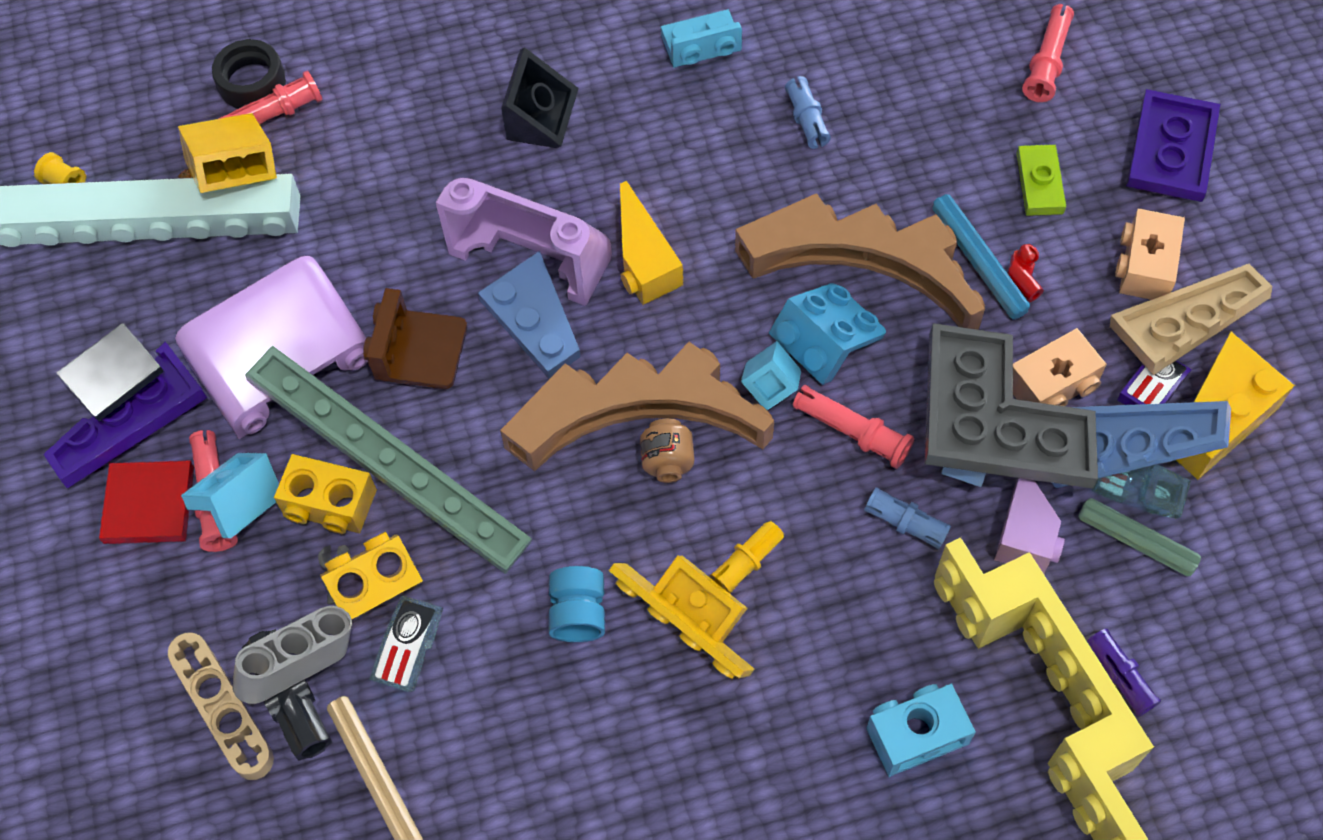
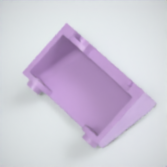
(480, 214)
(287, 309)

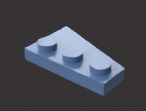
(533, 314)

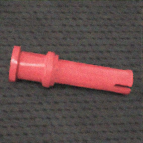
(1047, 63)
(282, 100)
(870, 433)
(205, 462)

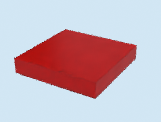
(146, 502)

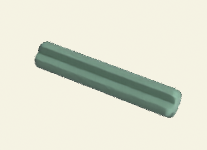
(1139, 537)

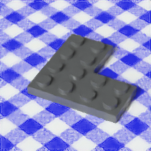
(985, 430)

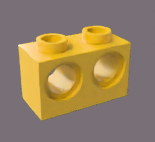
(329, 486)
(375, 586)

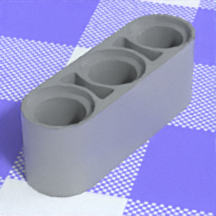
(281, 670)

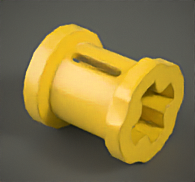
(52, 170)

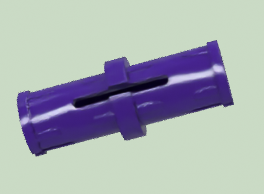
(1123, 672)

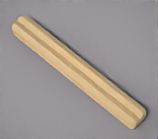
(372, 770)

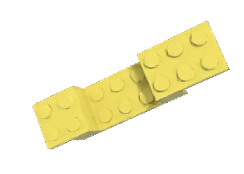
(1110, 735)

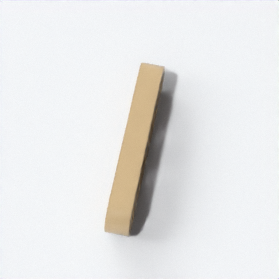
(218, 706)

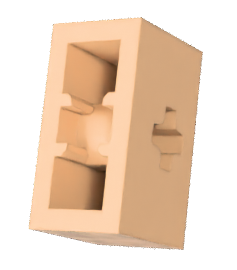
(1150, 255)
(1058, 371)

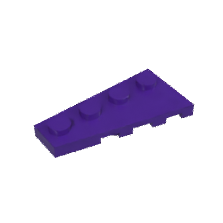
(95, 443)

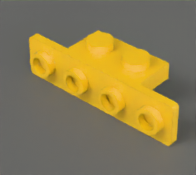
(694, 606)

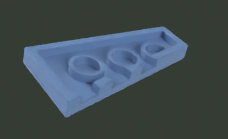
(1157, 433)

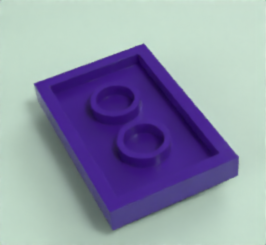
(1174, 145)

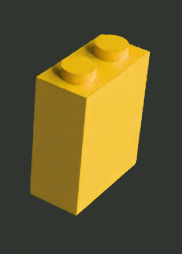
(227, 152)

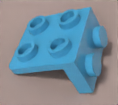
(824, 328)

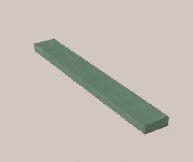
(388, 459)

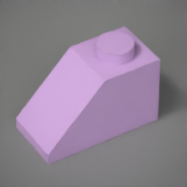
(1030, 527)

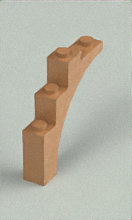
(866, 240)
(632, 390)

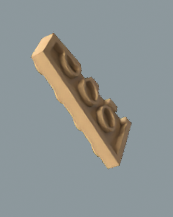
(1185, 318)

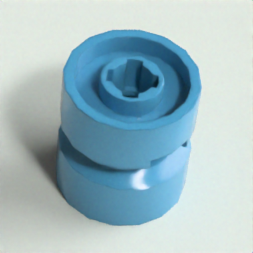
(576, 599)

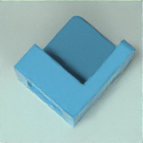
(771, 376)

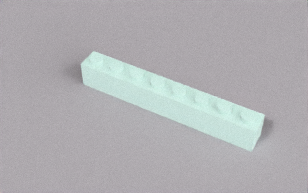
(145, 211)

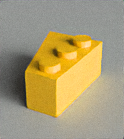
(1252, 391)

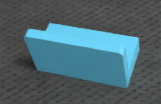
(235, 492)

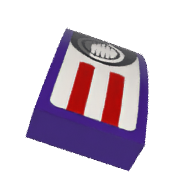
(1154, 389)

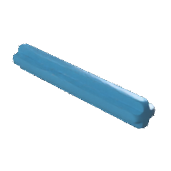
(981, 257)

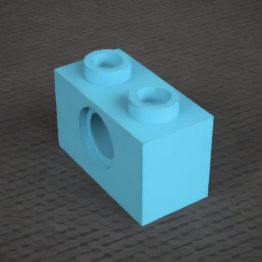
(904, 749)

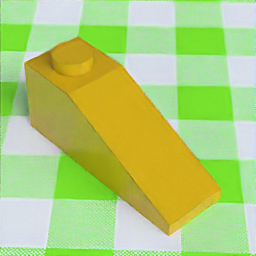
(648, 259)

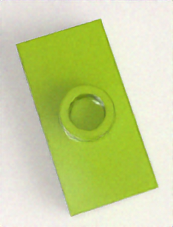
(1041, 180)

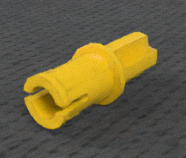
(747, 556)

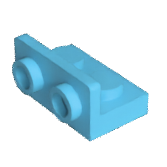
(702, 38)

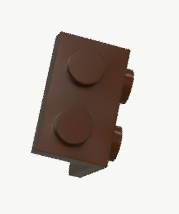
(413, 344)

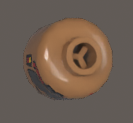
(667, 450)

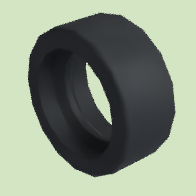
(241, 54)

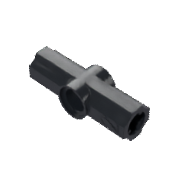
(297, 716)

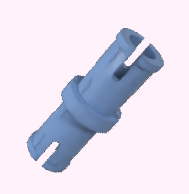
(807, 112)
(907, 518)

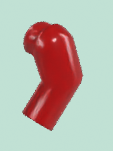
(1021, 270)

